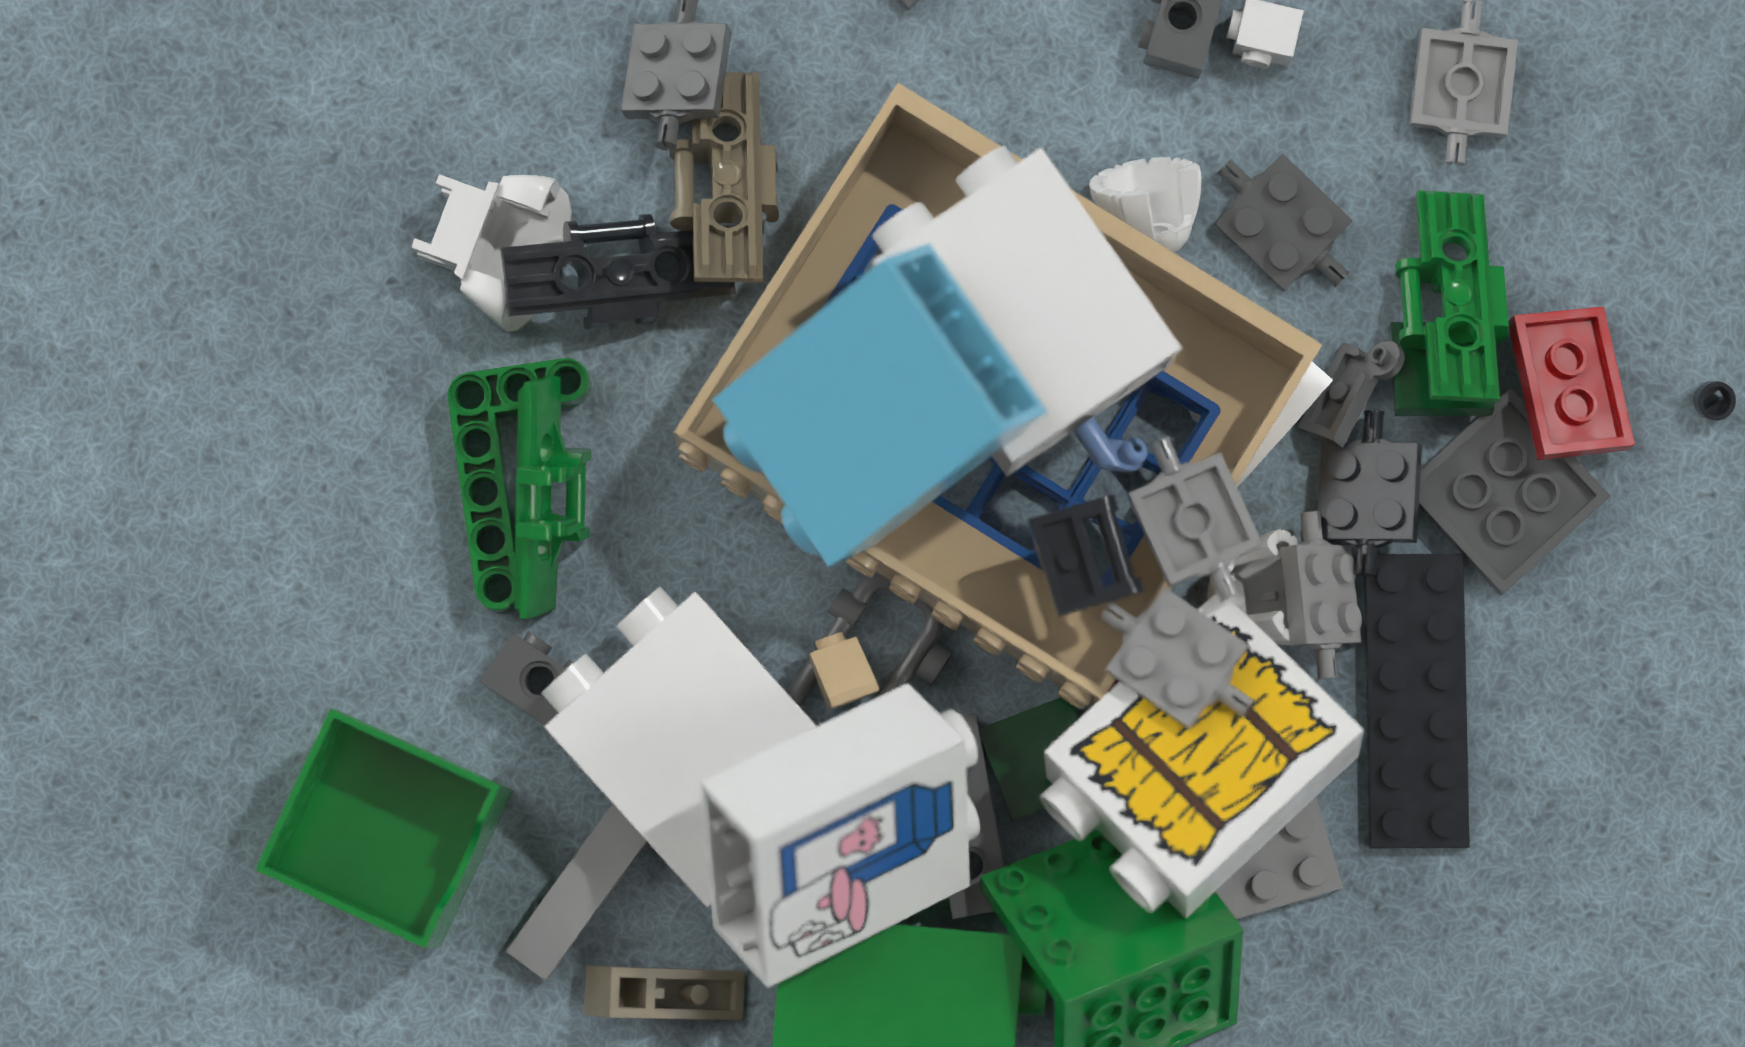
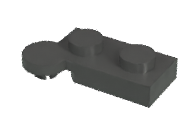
(1353, 381)

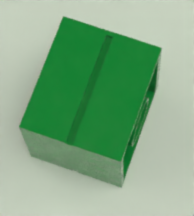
(384, 830)

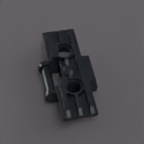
(606, 286)

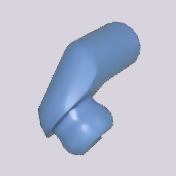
(1110, 453)

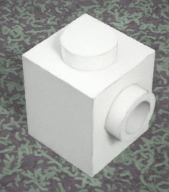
(1264, 33)

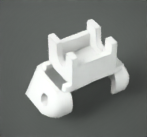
(481, 222)

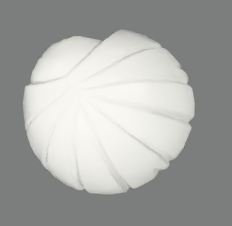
(1152, 197)
(1262, 585)

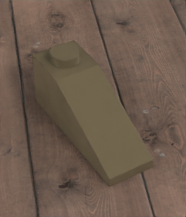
(664, 993)

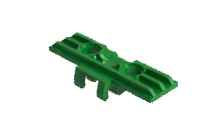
(1471, 298)
(540, 462)

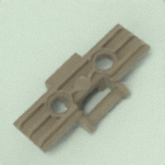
(741, 187)

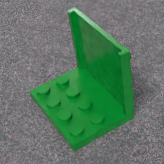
(1111, 963)

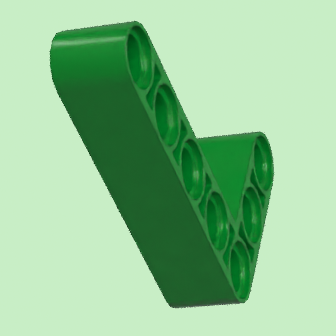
(492, 465)

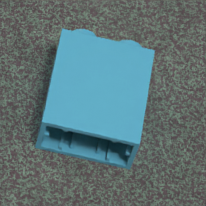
(876, 405)

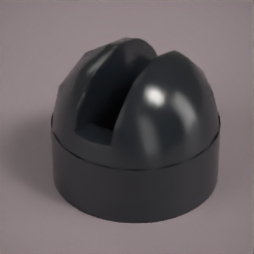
(1718, 408)

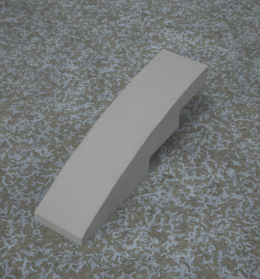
(577, 894)

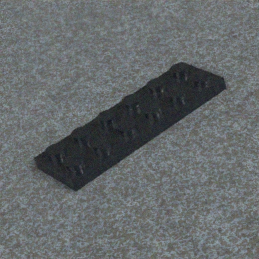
(1416, 702)

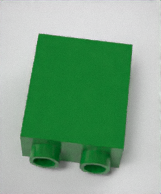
(911, 992)

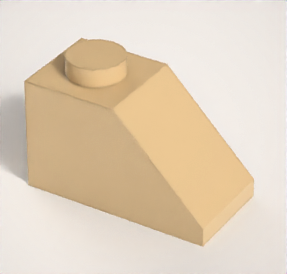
(842, 671)

